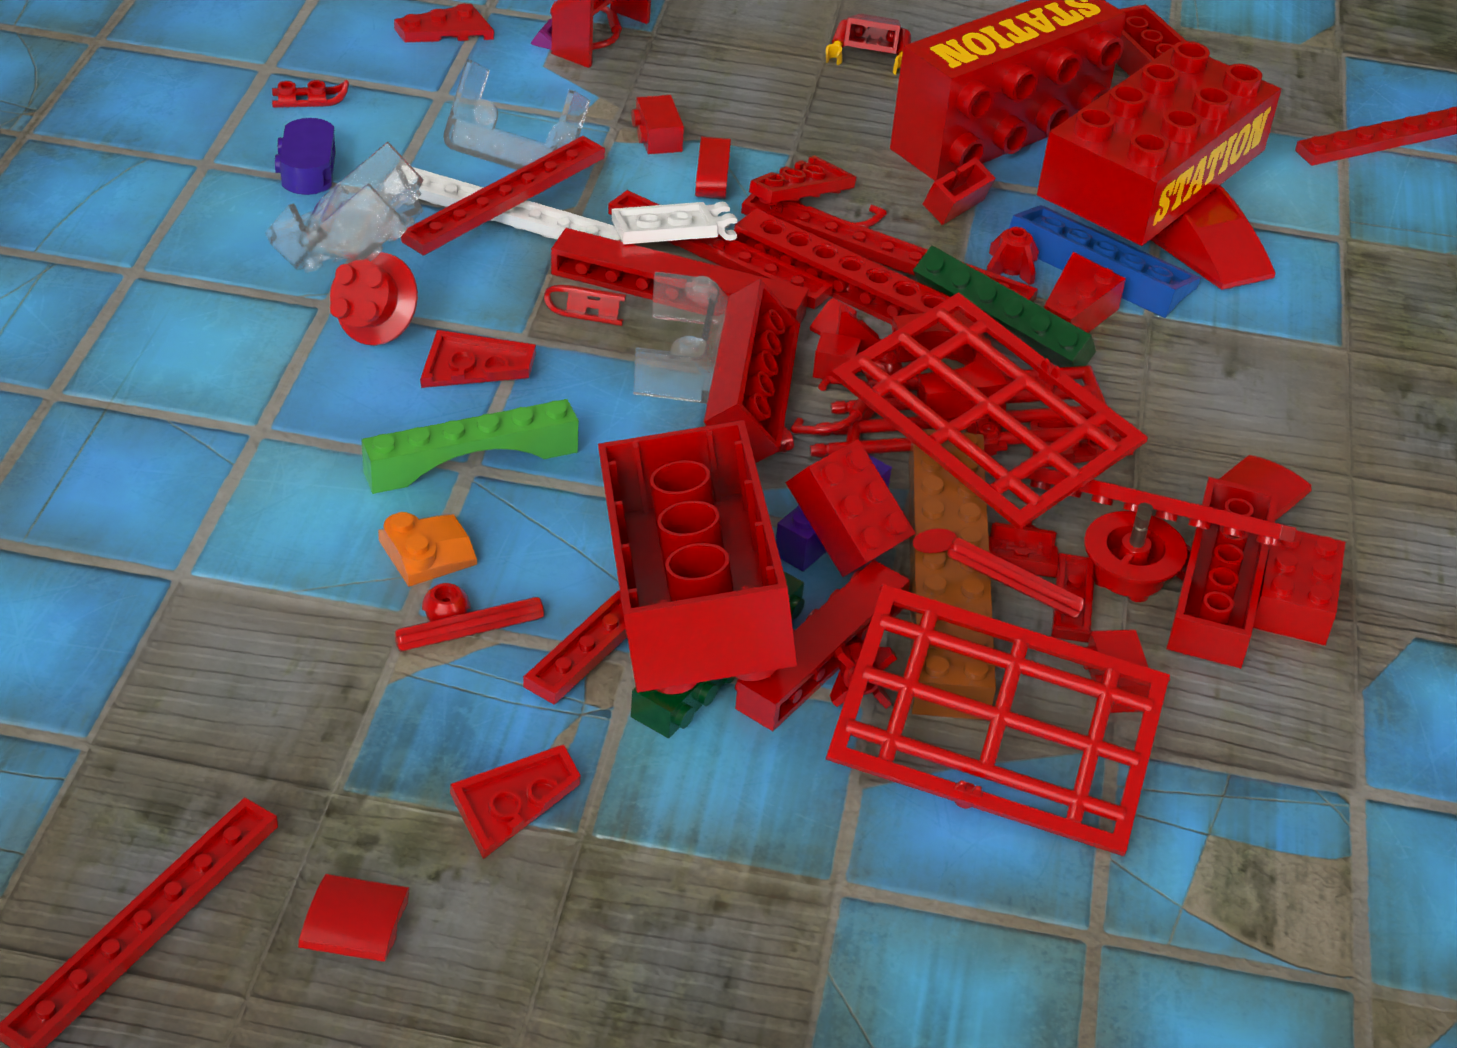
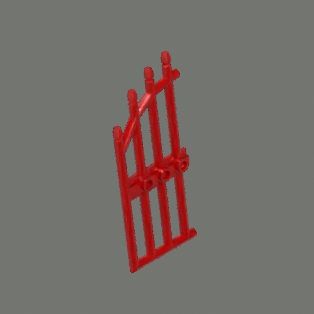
(992, 433)

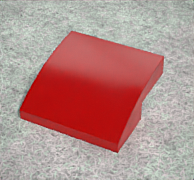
(1272, 477)
(354, 917)

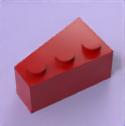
(1085, 293)

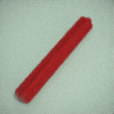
(1015, 577)
(469, 623)

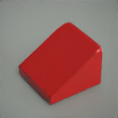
(828, 317)

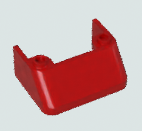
(574, 25)

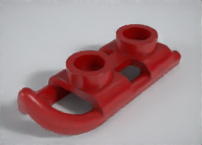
(316, 94)
(578, 302)

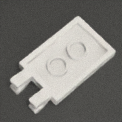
(673, 222)

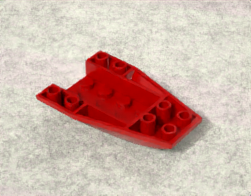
(1217, 242)

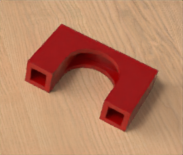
(936, 391)

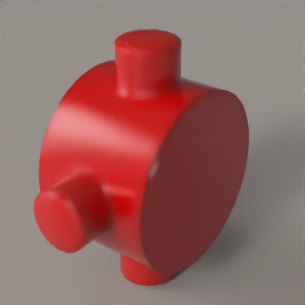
(787, 441)

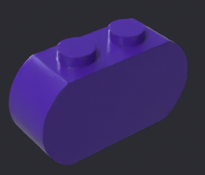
(306, 156)

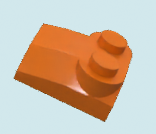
(426, 546)

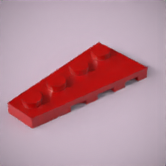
(802, 181)

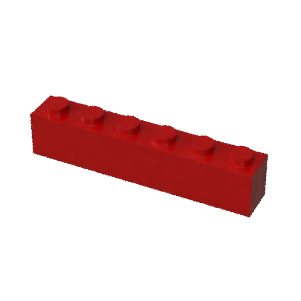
(836, 623)

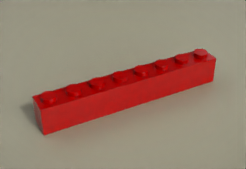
(633, 268)

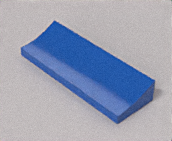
(1148, 280)

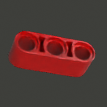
(713, 167)

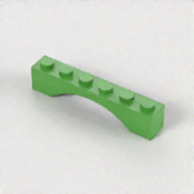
(403, 456)

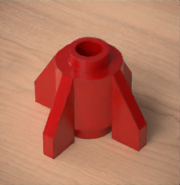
(1014, 254)
(847, 662)

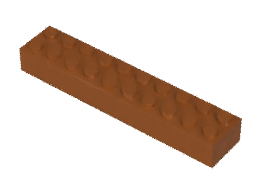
(946, 503)

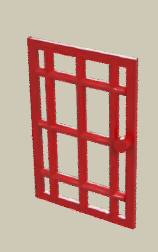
(1042, 388)
(965, 793)

